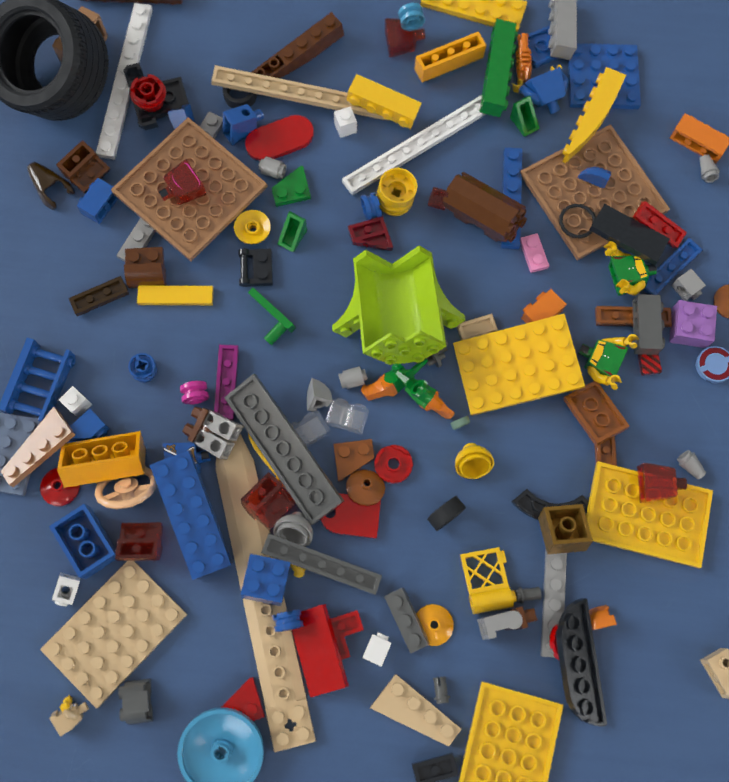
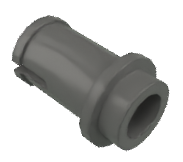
(528, 594)
(441, 691)

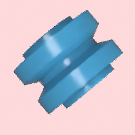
(411, 16)

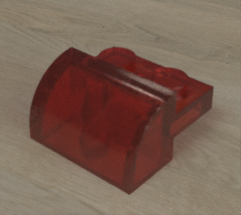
(267, 501)
(140, 542)

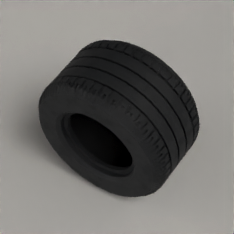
(83, 65)

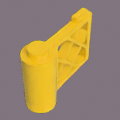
(489, 597)

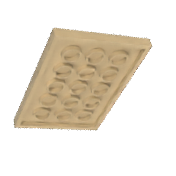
(113, 633)

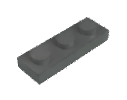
(407, 620)

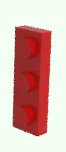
(657, 221)

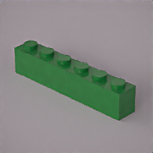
(498, 68)

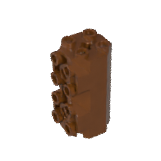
(484, 207)

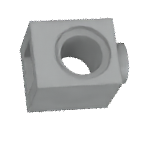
(688, 285)

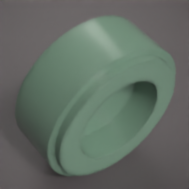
(460, 422)

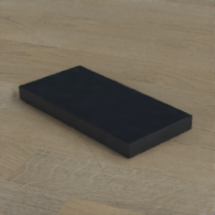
(629, 234)

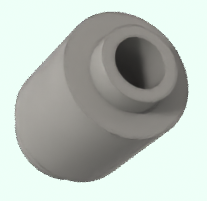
(272, 167)
(352, 377)

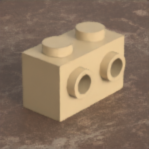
(718, 669)

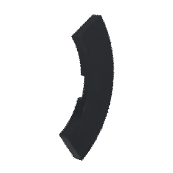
(533, 506)

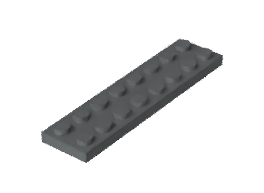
(284, 449)

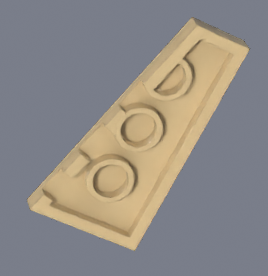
(410, 708)

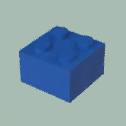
(265, 580)

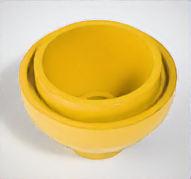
(473, 461)

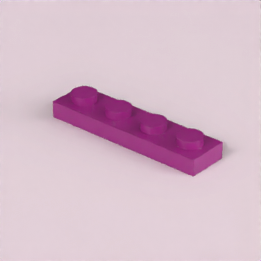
(226, 378)

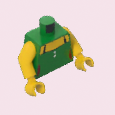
(627, 271)
(607, 358)

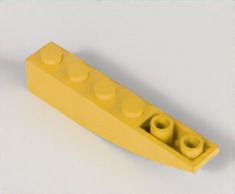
(595, 111)

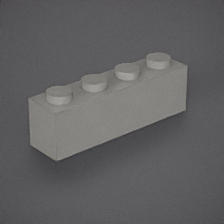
(563, 28)

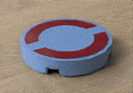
(713, 364)

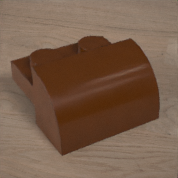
(82, 166)
(144, 267)

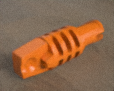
(523, 58)

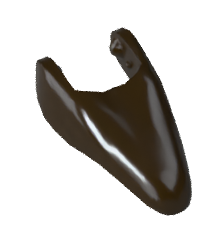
(45, 178)

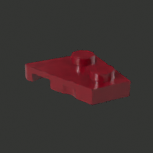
(371, 234)

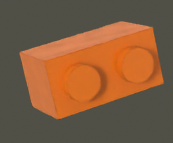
(546, 306)

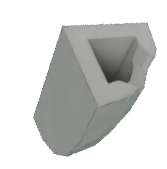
(318, 395)

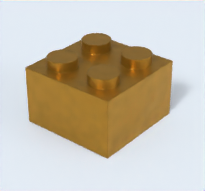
(565, 529)

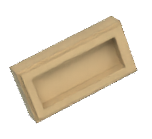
(477, 327)

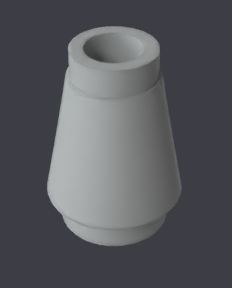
(709, 170)
(691, 464)

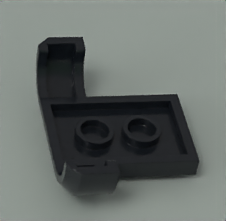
(174, 97)

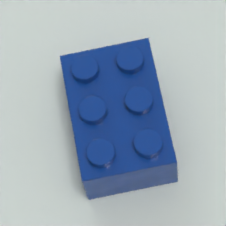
(84, 541)

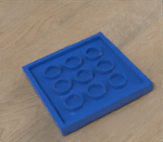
(591, 60)

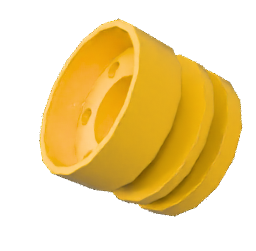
(396, 191)

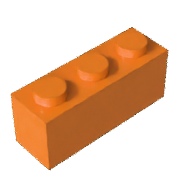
(700, 138)

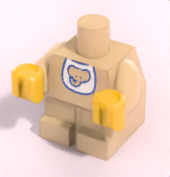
(68, 716)

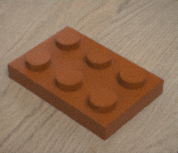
(596, 413)

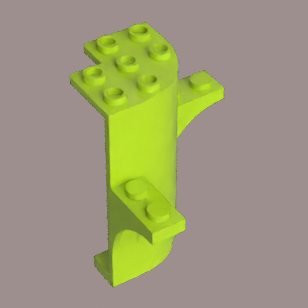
(398, 308)

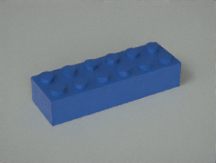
(191, 514)

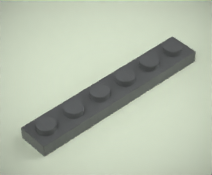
(321, 564)

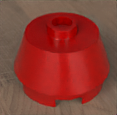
(148, 93)

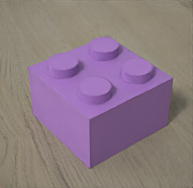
(693, 324)

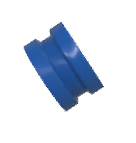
(370, 206)
(139, 374)
(287, 620)

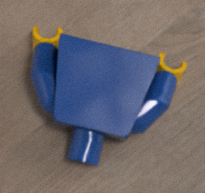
(545, 88)

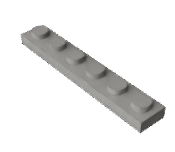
(552, 597)

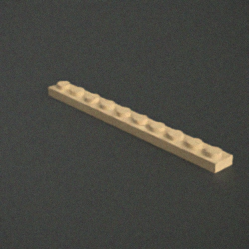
(285, 90)

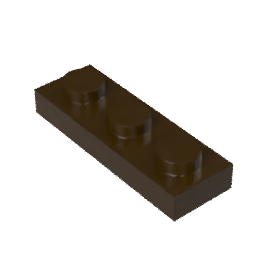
(98, 296)

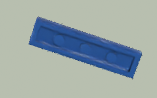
(672, 267)

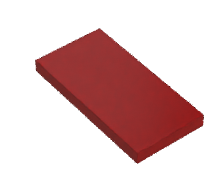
(319, 652)

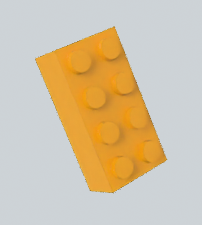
(102, 459)

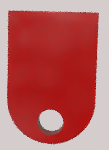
(354, 519)

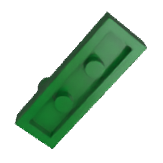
(283, 323)

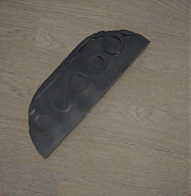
(580, 664)

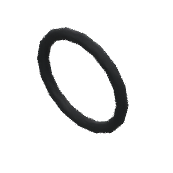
(563, 227)

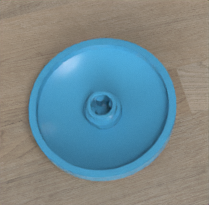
(221, 747)

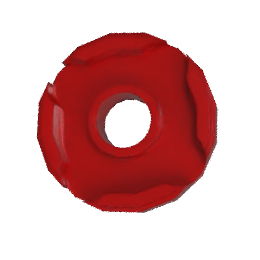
(393, 475)

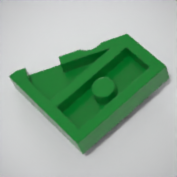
(292, 188)

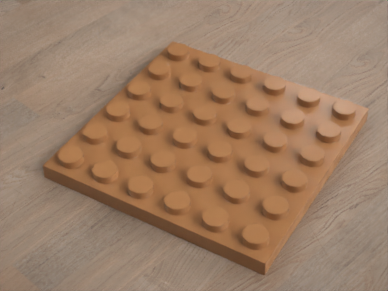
(557, 186)
(197, 223)

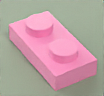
(534, 253)

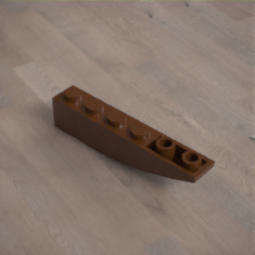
(303, 48)

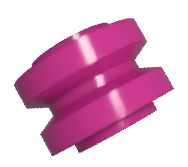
(194, 392)

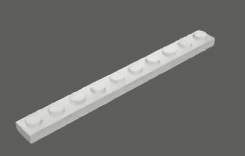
(120, 93)
(413, 146)

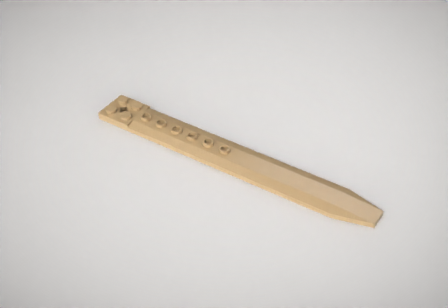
(273, 650)

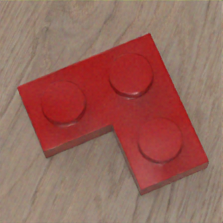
(344, 626)

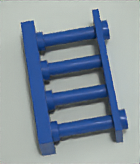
(24, 368)

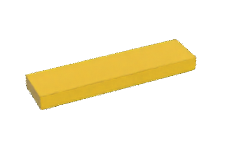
(175, 295)

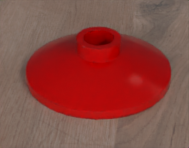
(60, 496)

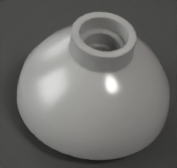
(294, 528)

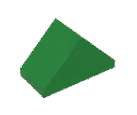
(524, 116)
(292, 232)

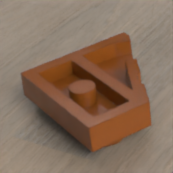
(352, 456)

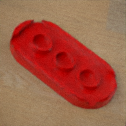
(279, 138)

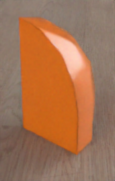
(601, 618)

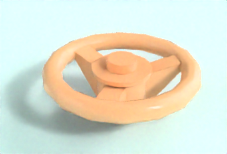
(126, 493)

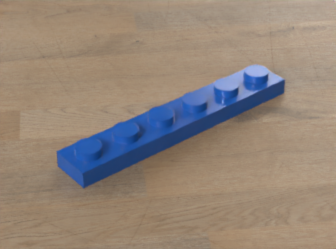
(512, 185)

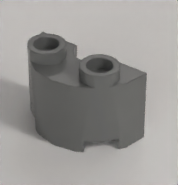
(136, 701)

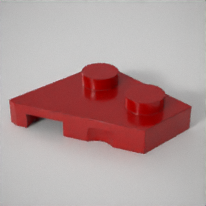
(247, 700)

